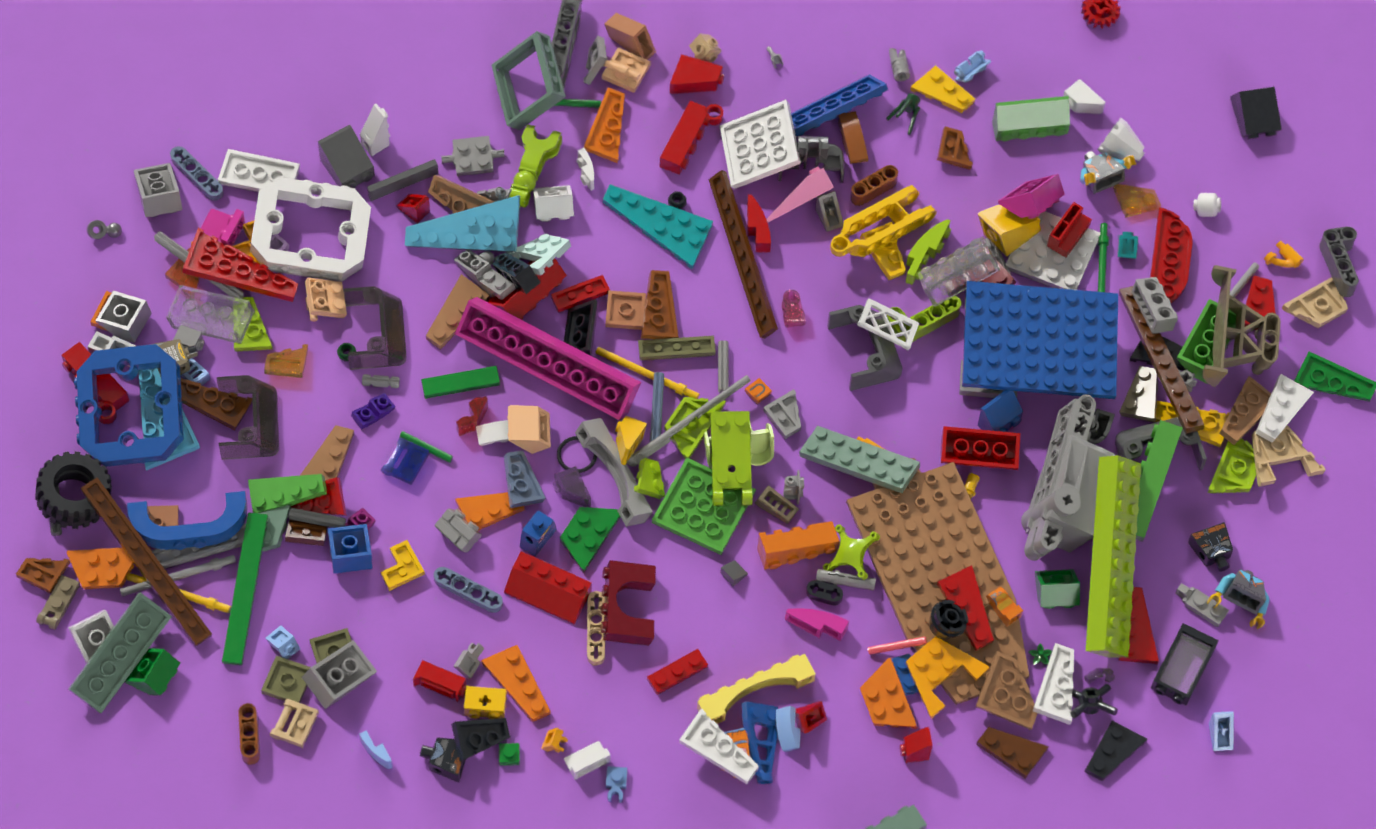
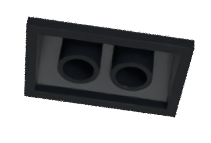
(581, 326)

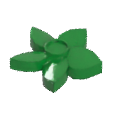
(1040, 655)

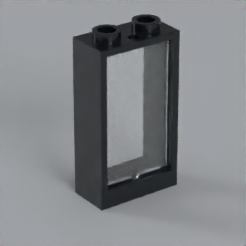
(1184, 664)

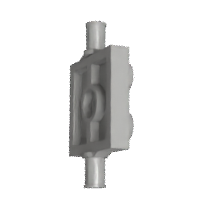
(472, 156)

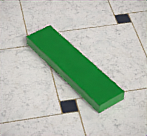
(460, 382)

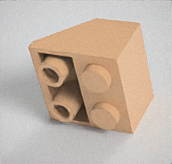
(529, 427)

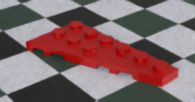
(232, 267)

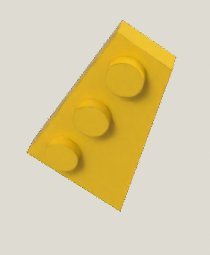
(941, 87)
(887, 257)

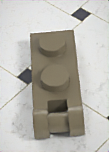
(58, 602)

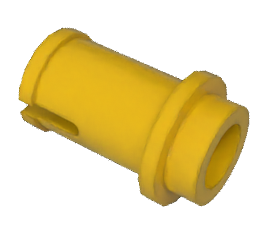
(971, 483)

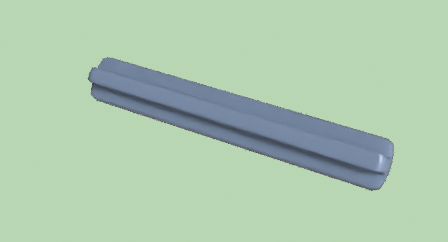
(657, 403)

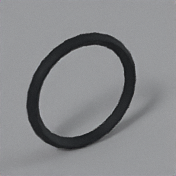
(562, 463)

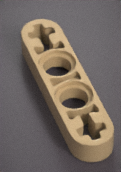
(595, 628)

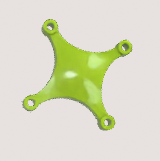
(851, 552)

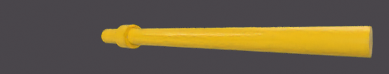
(680, 388)
(210, 603)

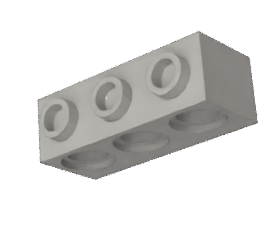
(1154, 305)

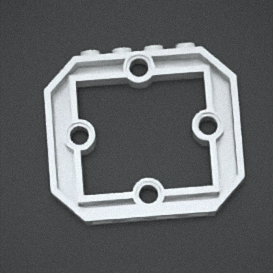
(302, 192)

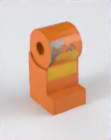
(1004, 606)

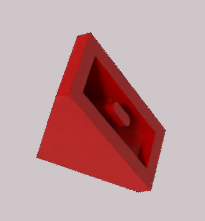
(415, 206)
(810, 716)

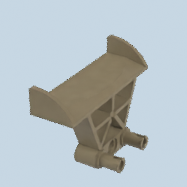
(1268, 328)

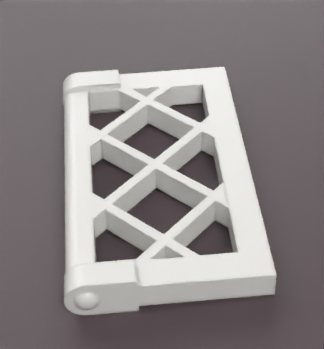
(866, 314)

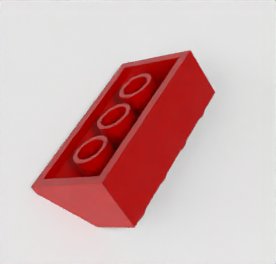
(519, 303)
(980, 448)
(548, 587)

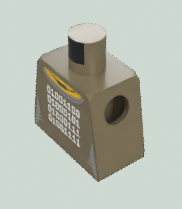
(180, 354)

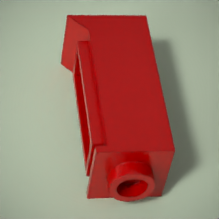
(440, 681)

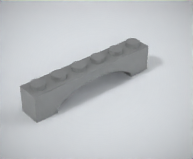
(596, 437)

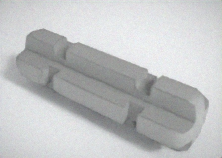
(380, 381)

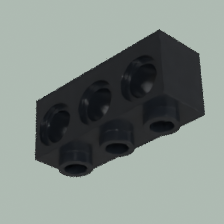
(516, 272)

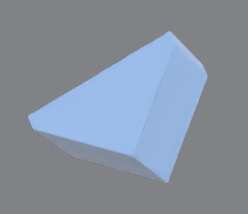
(1222, 730)

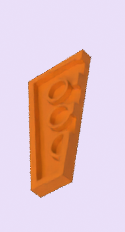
(515, 676)

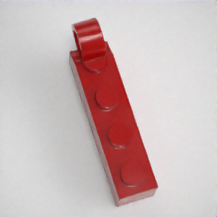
(686, 134)
(110, 393)

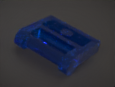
(410, 464)

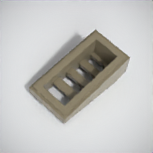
(773, 510)

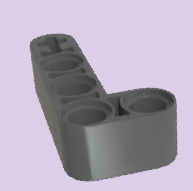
(1334, 249)

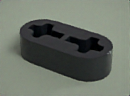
(824, 592)

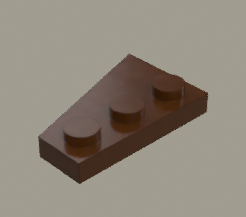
(1013, 751)

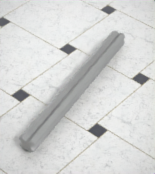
(182, 254)

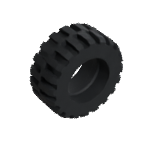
(67, 468)

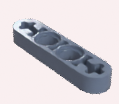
(196, 173)
(470, 586)

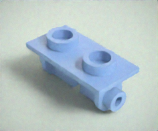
(977, 64)

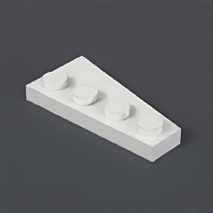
(1282, 406)
(1057, 685)

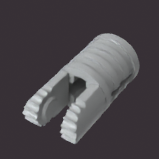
(899, 65)

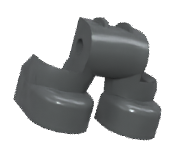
(825, 153)

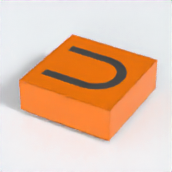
(758, 391)

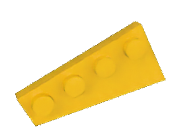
(1212, 421)

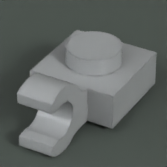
(468, 661)

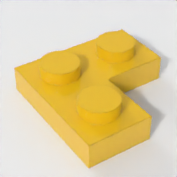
(407, 566)

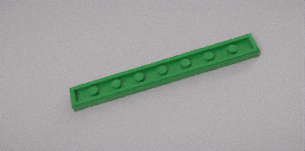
(245, 589)

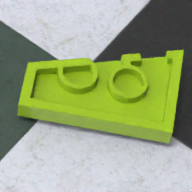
(256, 335)

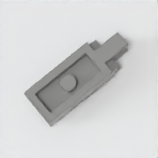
(1197, 602)

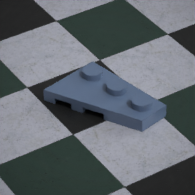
(521, 481)

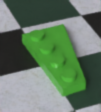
(283, 491)

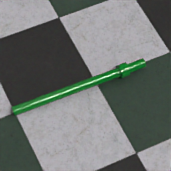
(1103, 242)

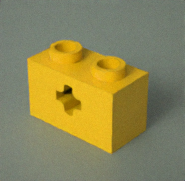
(477, 696)

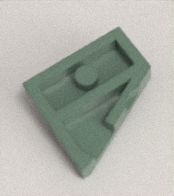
(275, 526)

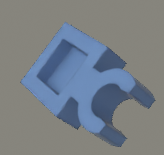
(616, 780)

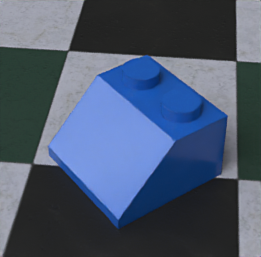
(1001, 413)
(350, 548)

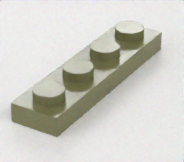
(676, 348)

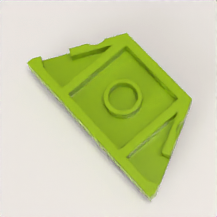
(691, 436)
(1235, 470)

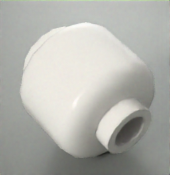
(1207, 204)

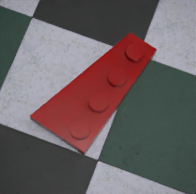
(964, 590)

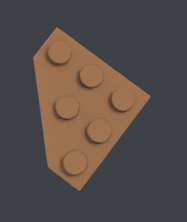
(1007, 692)

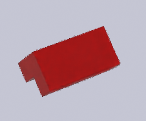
(1069, 230)

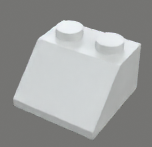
(553, 203)

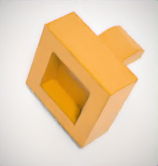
(553, 739)

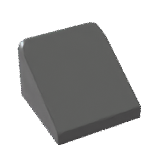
(733, 572)

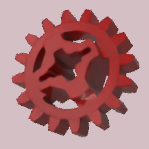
(1101, 12)

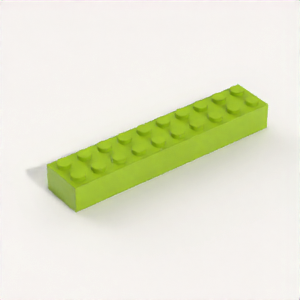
(1113, 557)

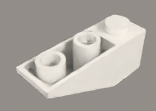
(375, 132)

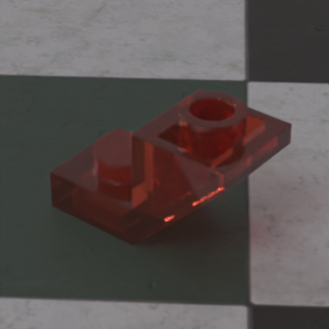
(477, 409)

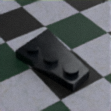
(478, 735)
(1113, 749)

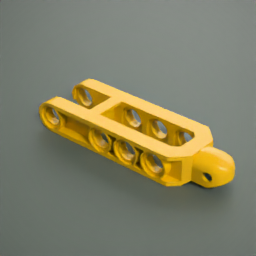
(894, 208)

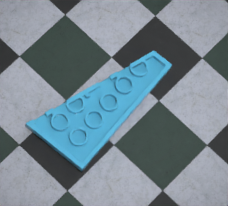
(480, 228)
(153, 417)

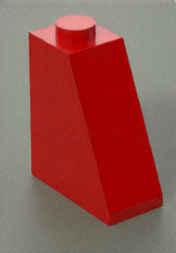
(695, 76)

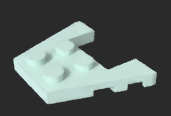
(542, 251)

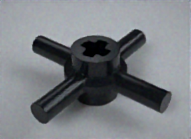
(1091, 701)

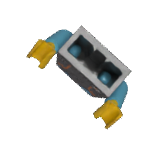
(1104, 170)
(1244, 591)

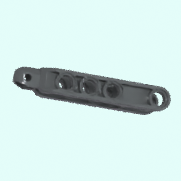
(569, 14)

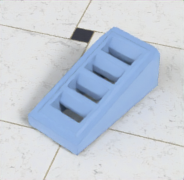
(202, 378)

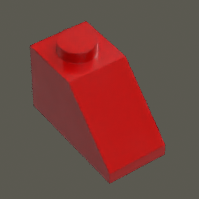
(917, 746)

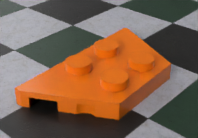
(101, 567)
(887, 699)

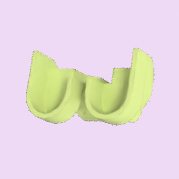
(761, 446)

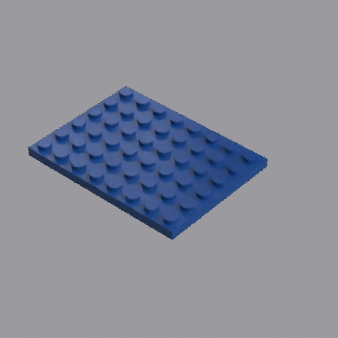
(1040, 340)

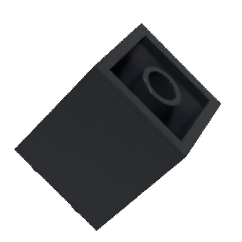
(1257, 112)

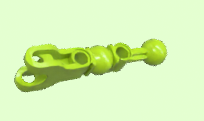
(532, 162)

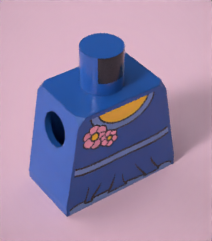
(539, 530)

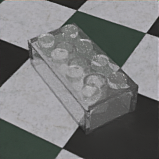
(952, 272)
(211, 313)

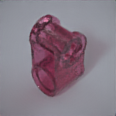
(792, 309)

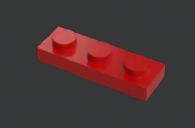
(580, 293)
(677, 671)

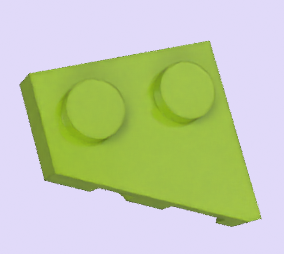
(650, 479)

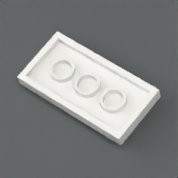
(254, 171)

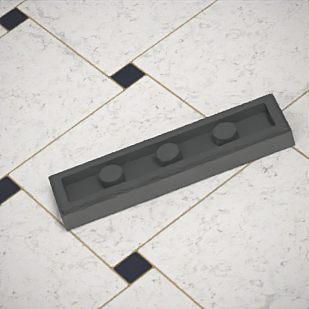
(402, 180)

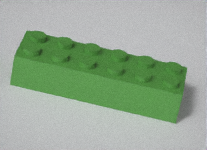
(1154, 471)

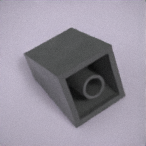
(345, 158)

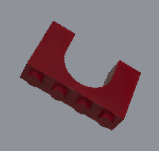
(616, 624)

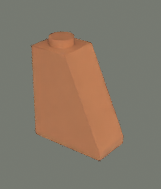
(630, 35)

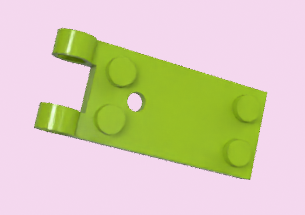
(731, 448)

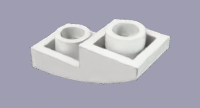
(587, 170)
(492, 432)

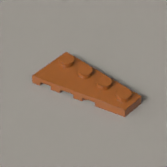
(659, 311)

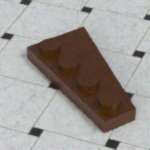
(215, 404)

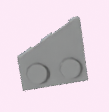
(596, 59)
(784, 414)

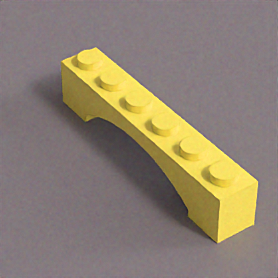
(794, 672)

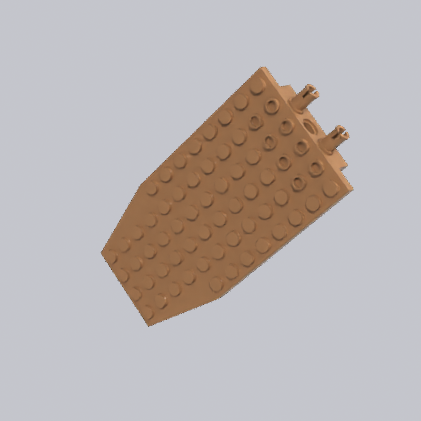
(924, 539)

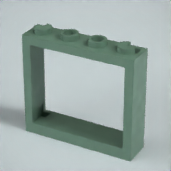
(555, 93)

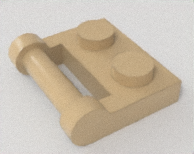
(299, 726)

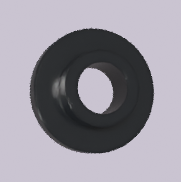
(677, 196)

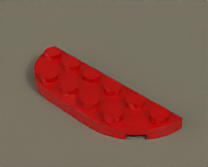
(1171, 253)

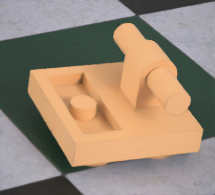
(625, 70)
(325, 298)

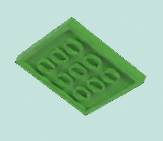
(690, 508)

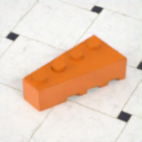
(797, 544)

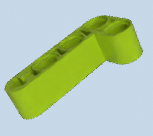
(947, 311)

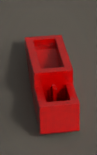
(758, 225)

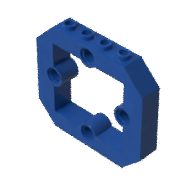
(114, 361)

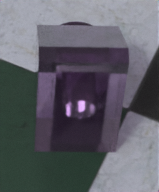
(572, 487)

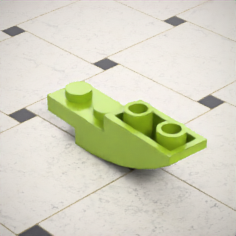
(926, 247)

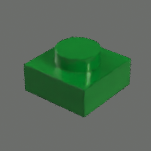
(509, 754)

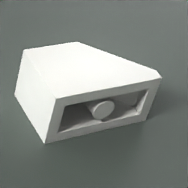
(1084, 99)

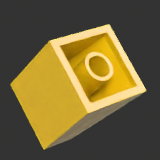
(1007, 229)

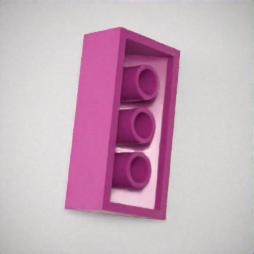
(1033, 196)

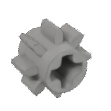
(1188, 377)

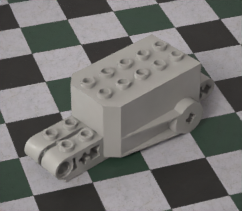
(1067, 487)

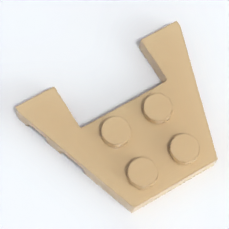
(1283, 449)

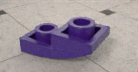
(372, 412)

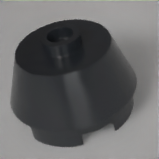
(947, 620)

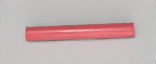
(897, 645)

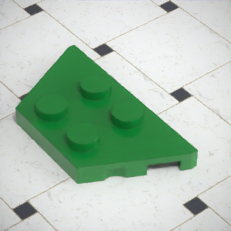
(588, 533)

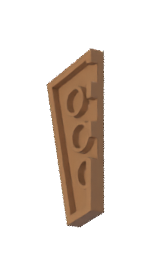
(455, 196)
(451, 312)

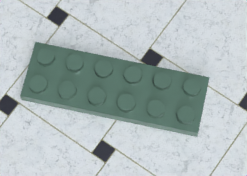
(859, 459)
(119, 652)

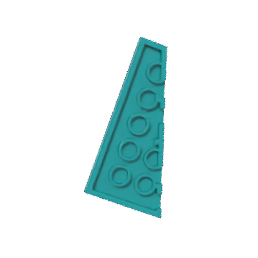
(666, 225)

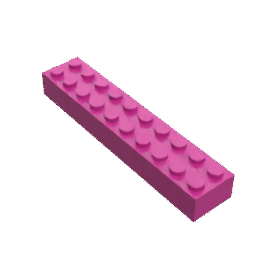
(548, 358)

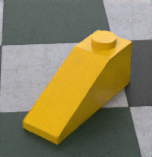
(629, 436)

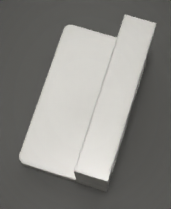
(587, 759)

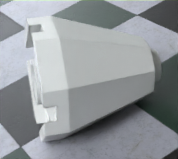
(1122, 142)

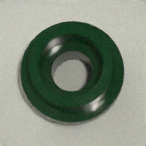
(343, 348)

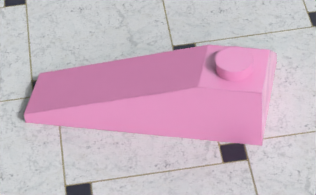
(809, 188)

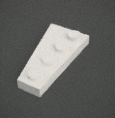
(713, 744)

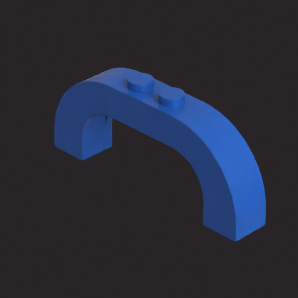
(190, 535)

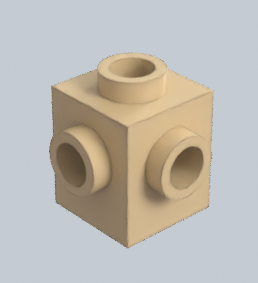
(705, 48)

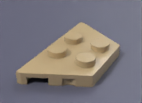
(1318, 304)

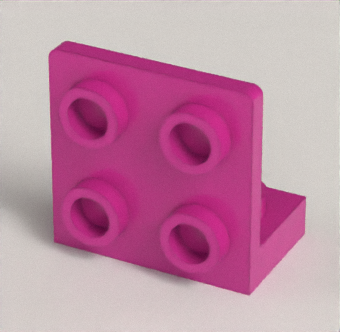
(223, 225)

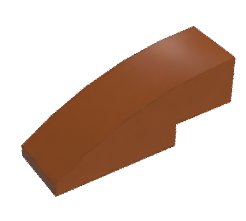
(852, 137)

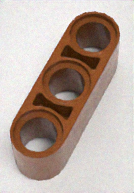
(877, 178)
(246, 725)

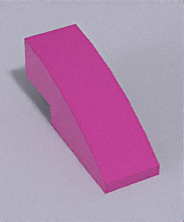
(818, 622)

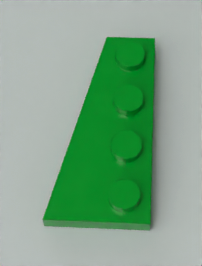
(1332, 378)

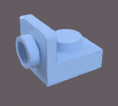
(283, 642)

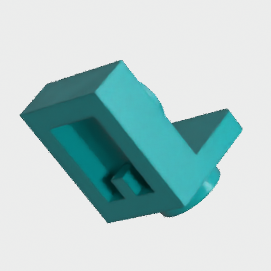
(1127, 245)

